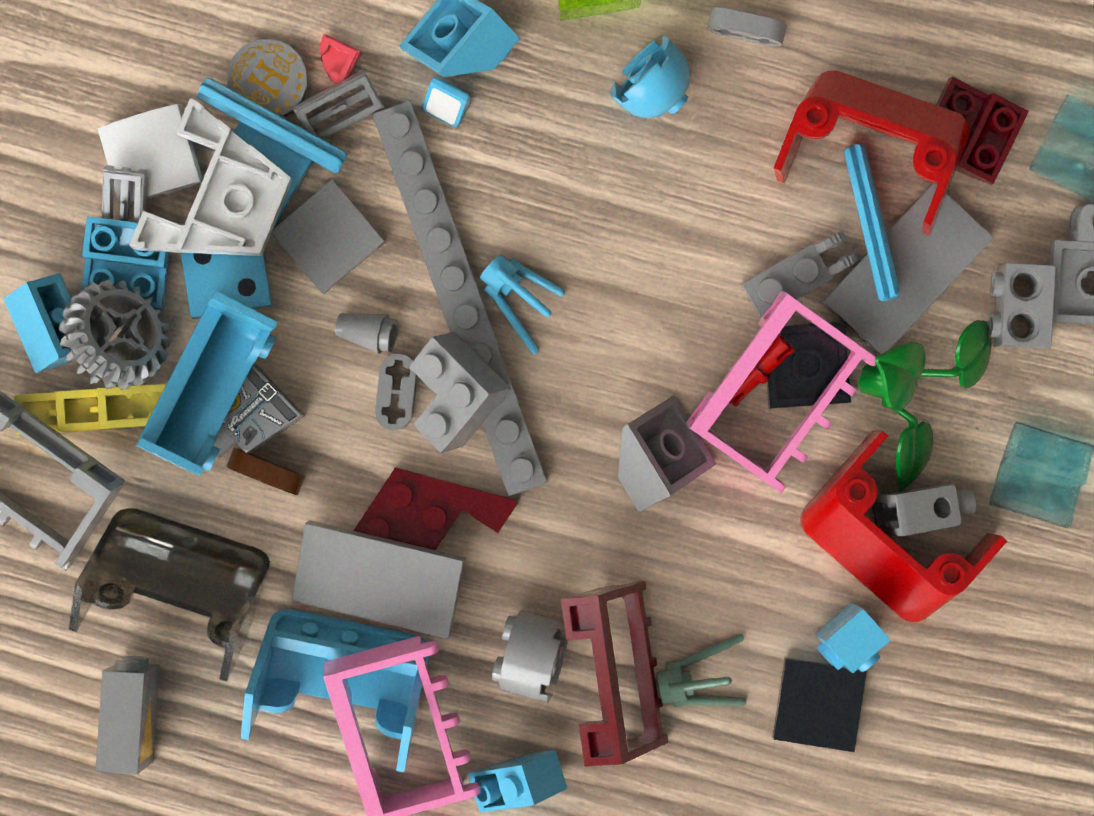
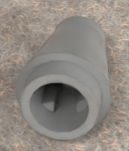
(370, 331)

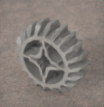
(93, 320)

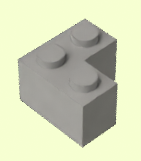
(464, 391)

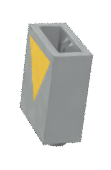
(127, 716)

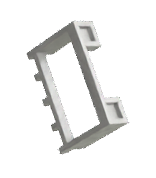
(87, 475)

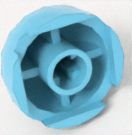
(654, 81)

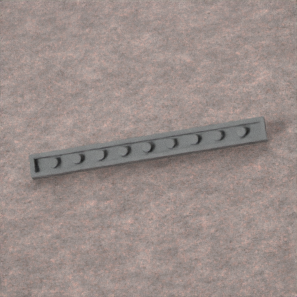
(456, 287)

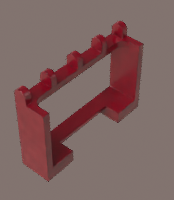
(588, 618)

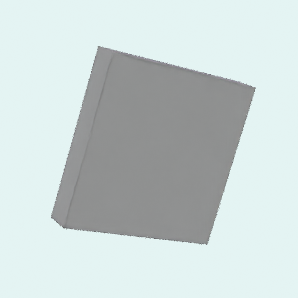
(327, 237)

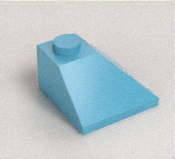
(460, 38)

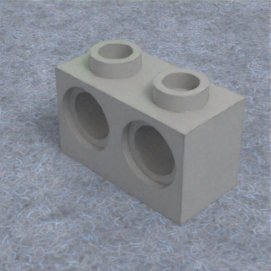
(1034, 308)

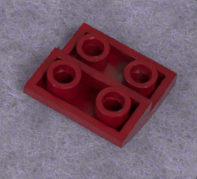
(992, 128)

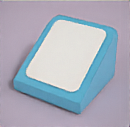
(446, 102)

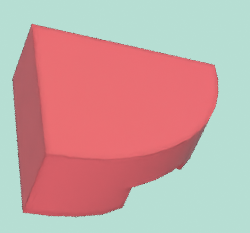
(338, 58)

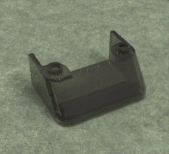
(179, 568)

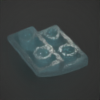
(1041, 475)

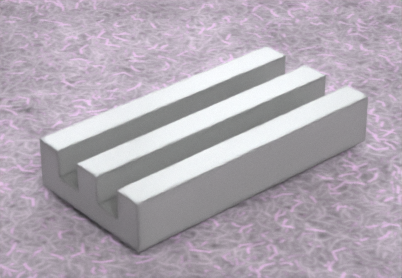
(330, 94)
(125, 175)

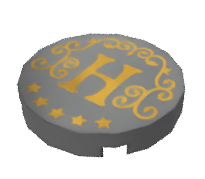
(269, 75)

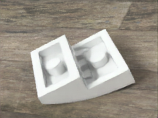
(152, 144)

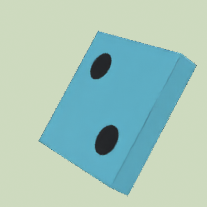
(235, 276)

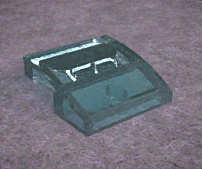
(1068, 149)

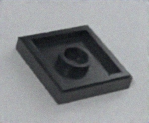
(809, 369)
(819, 705)

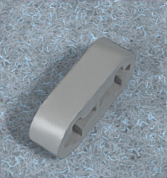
(746, 26)
(385, 393)

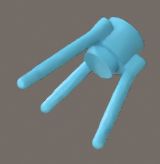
(504, 278)

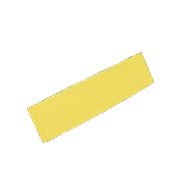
(93, 407)

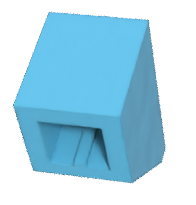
(519, 781)

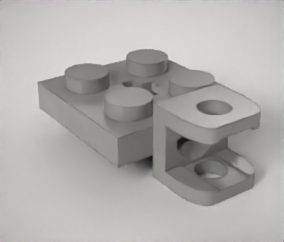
(1072, 263)

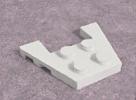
(234, 202)

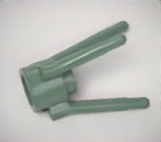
(678, 685)

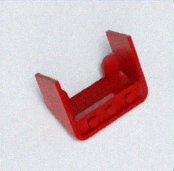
(934, 129)
(842, 530)

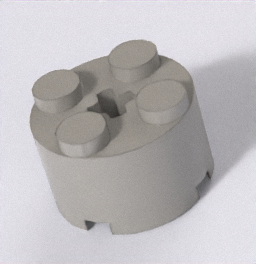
(531, 656)

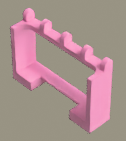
(771, 325)
(412, 800)

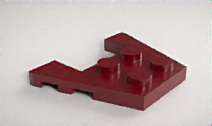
(424, 508)

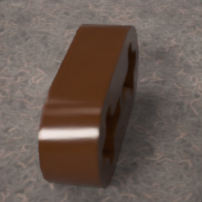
(265, 471)

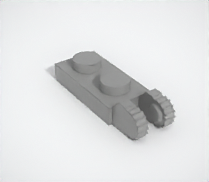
(796, 274)

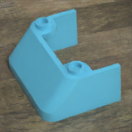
(206, 383)
(294, 662)

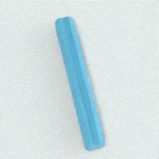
(272, 125)
(872, 222)

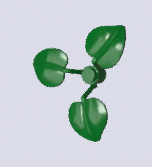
(895, 383)

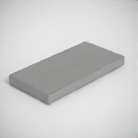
(922, 267)
(378, 579)

